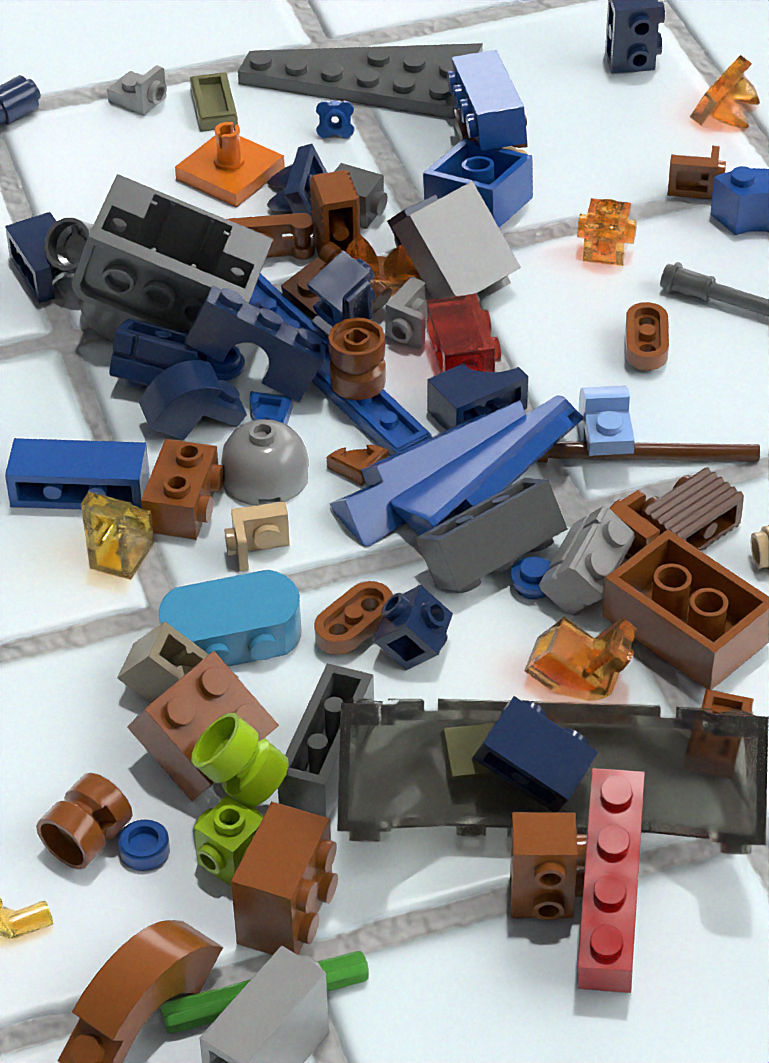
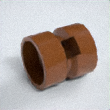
(357, 358)
(88, 816)

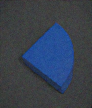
(270, 406)

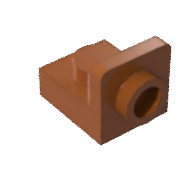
(694, 175)
(629, 512)

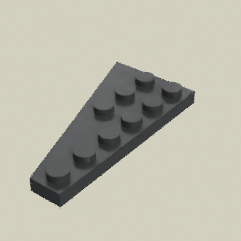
(380, 76)

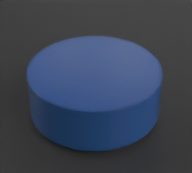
(144, 845)

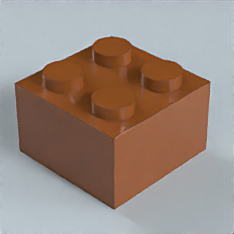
(186, 709)
(284, 880)

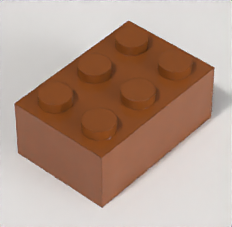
(688, 609)

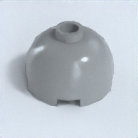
(264, 462)

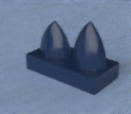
(295, 182)

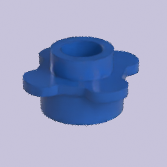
(339, 109)

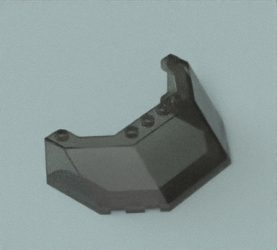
(699, 769)

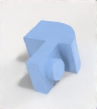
(606, 420)

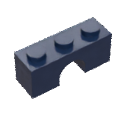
(229, 320)

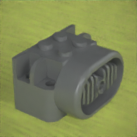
(159, 260)

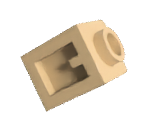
(257, 529)

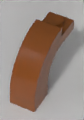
(133, 984)

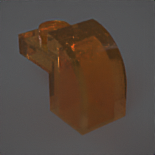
(578, 664)

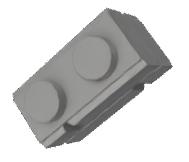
(585, 558)

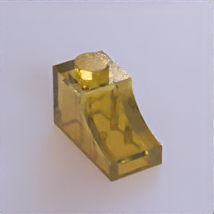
(116, 534)

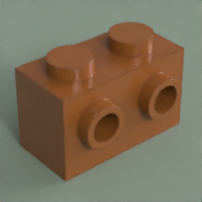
(183, 488)
(546, 865)

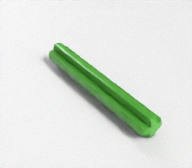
(207, 1006)

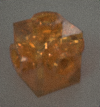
(606, 231)

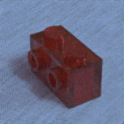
(461, 334)

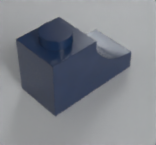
(27, 253)
(468, 393)

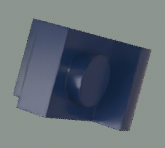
(186, 393)

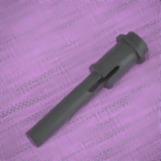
(705, 287)

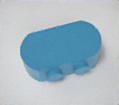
(237, 615)

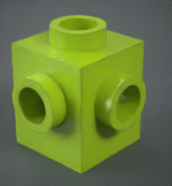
(224, 836)

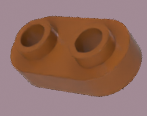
(646, 336)
(348, 619)

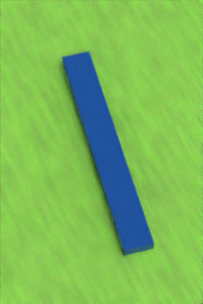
(379, 416)

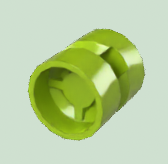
(233, 756)

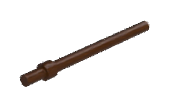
(661, 451)

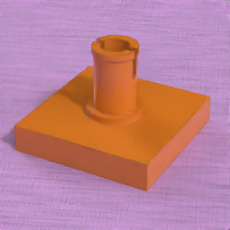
(229, 166)

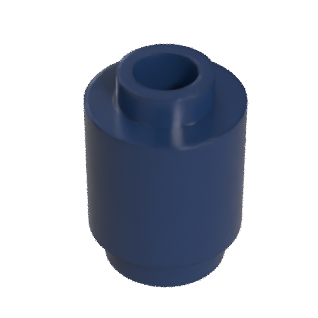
(18, 99)

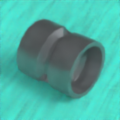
(66, 243)

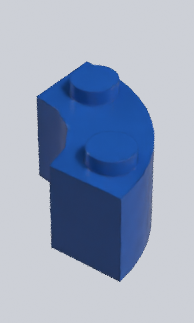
(742, 200)

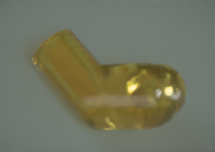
(25, 920)

